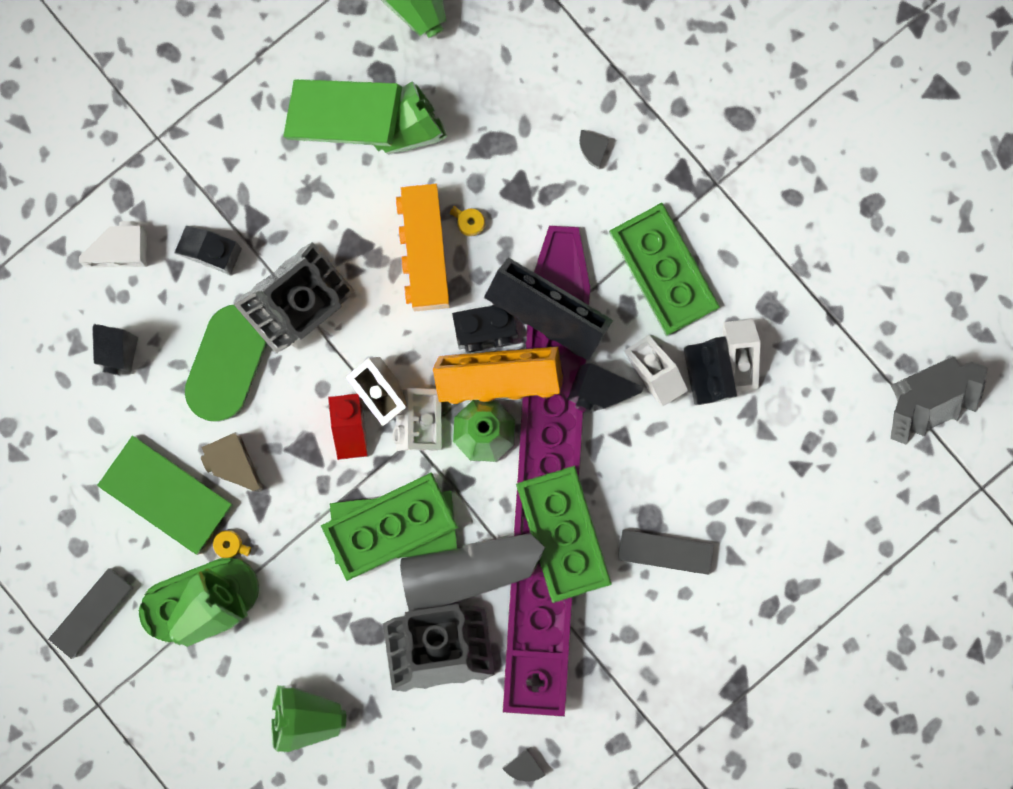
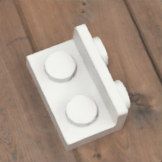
(420, 423)

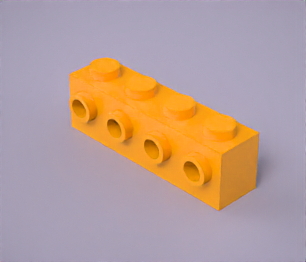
(424, 247)
(498, 375)

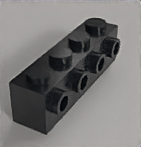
(548, 309)

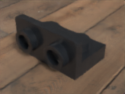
(484, 327)
(710, 371)

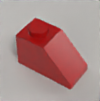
(348, 426)

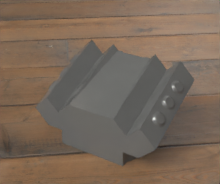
(295, 298)
(936, 396)
(438, 647)

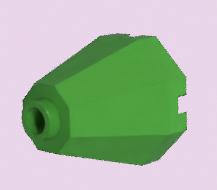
(420, 15)
(415, 122)
(488, 445)
(205, 609)
(303, 719)

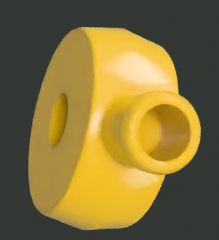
(466, 215)
(235, 545)

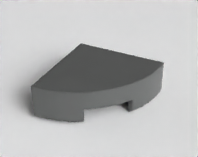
(592, 147)
(524, 768)

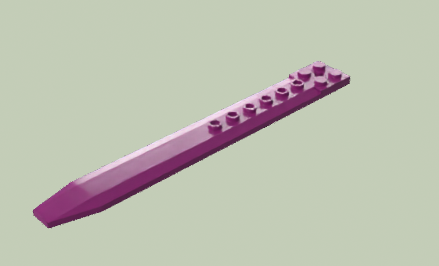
(548, 443)

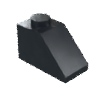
(208, 249)
(113, 349)
(599, 388)

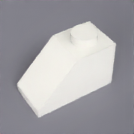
(118, 247)
(744, 352)
(656, 370)

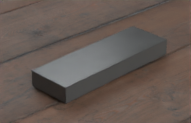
(665, 552)
(90, 613)

